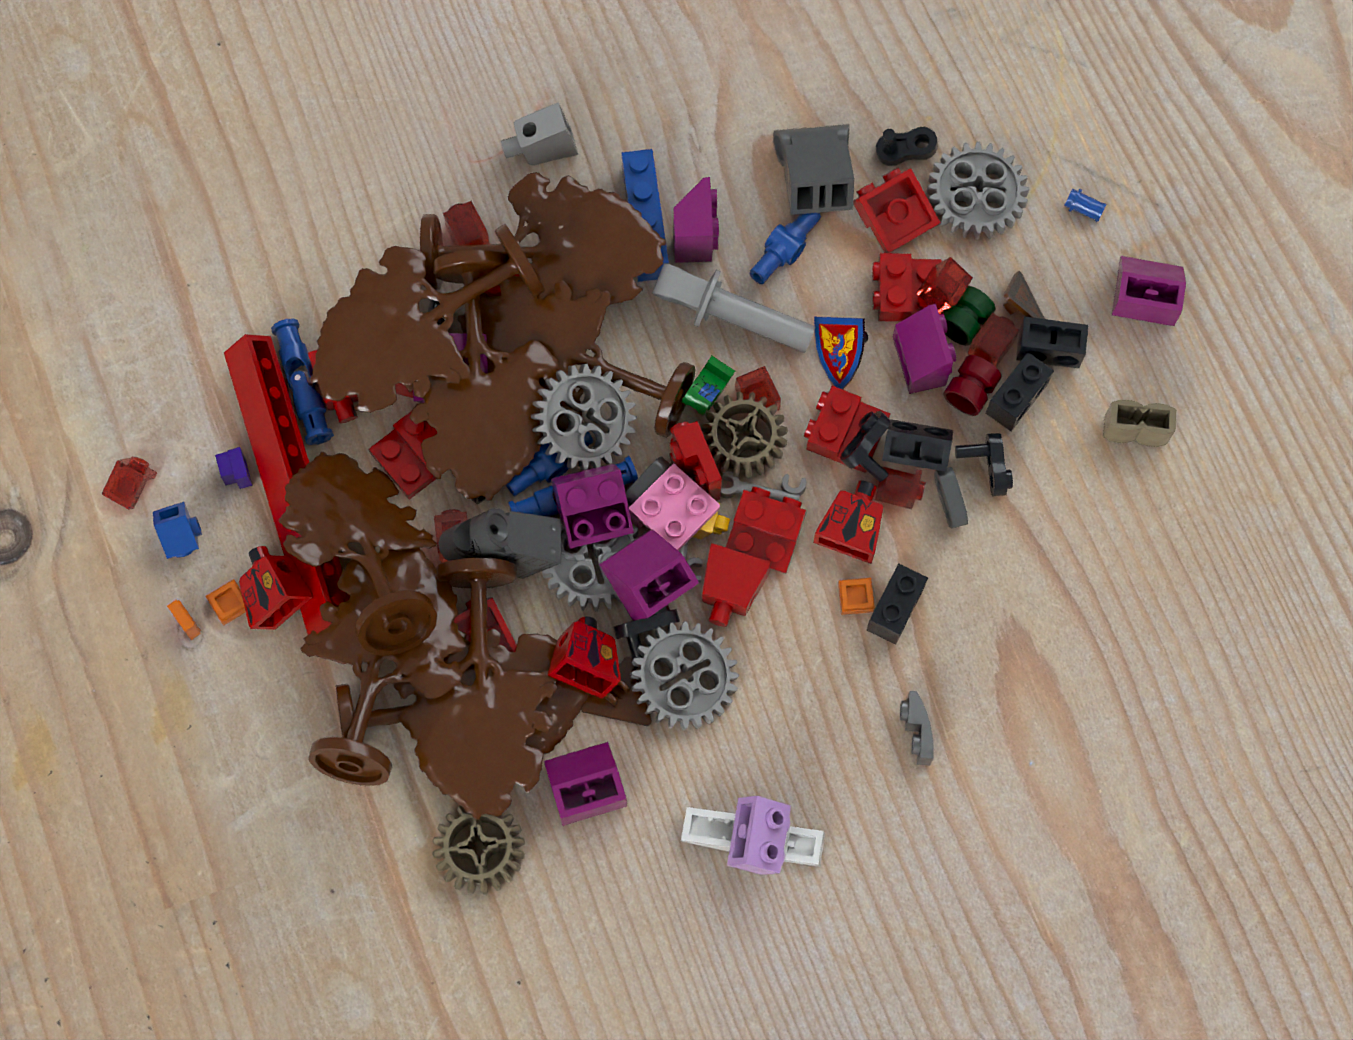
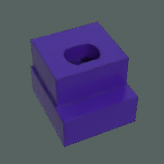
(234, 468)

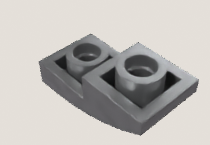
(917, 720)

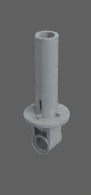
(709, 299)

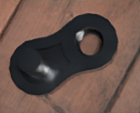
(900, 147)
(871, 429)
(999, 477)
(633, 628)

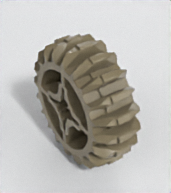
(755, 441)
(463, 850)

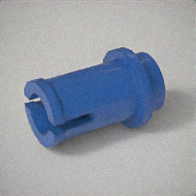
(1085, 205)

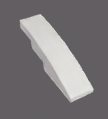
(715, 831)

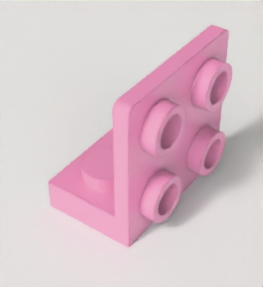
(674, 507)

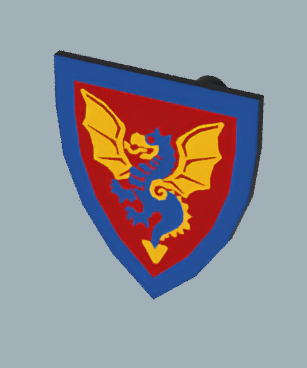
(840, 346)

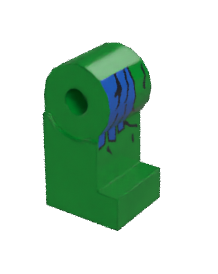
(708, 385)

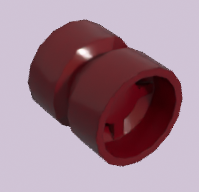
(970, 388)

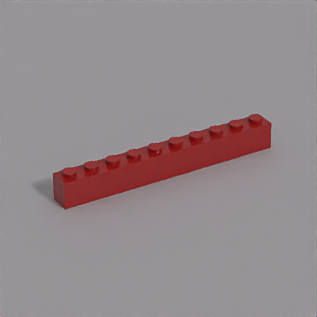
(278, 456)

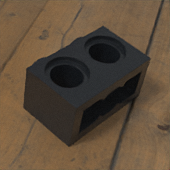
(1052, 341)
(1019, 391)
(918, 445)
(897, 603)

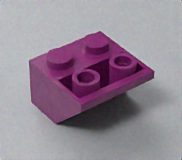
(696, 224)
(1149, 291)
(924, 350)
(592, 505)
(648, 575)
(585, 783)

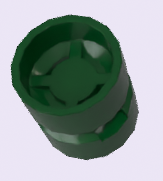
(968, 315)

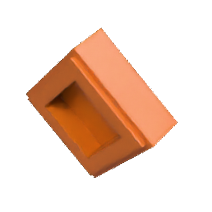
(856, 596)
(227, 602)
(184, 619)

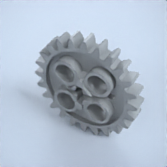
(978, 215)
(597, 391)
(577, 563)
(699, 701)

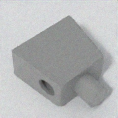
(542, 136)

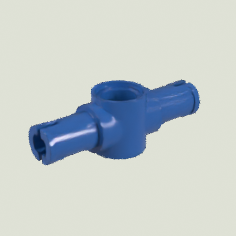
(784, 246)
(541, 468)

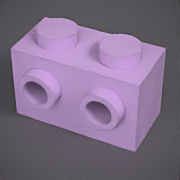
(759, 835)

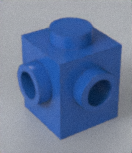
(177, 530)

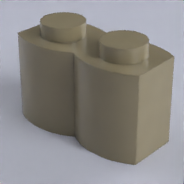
(1147, 424)

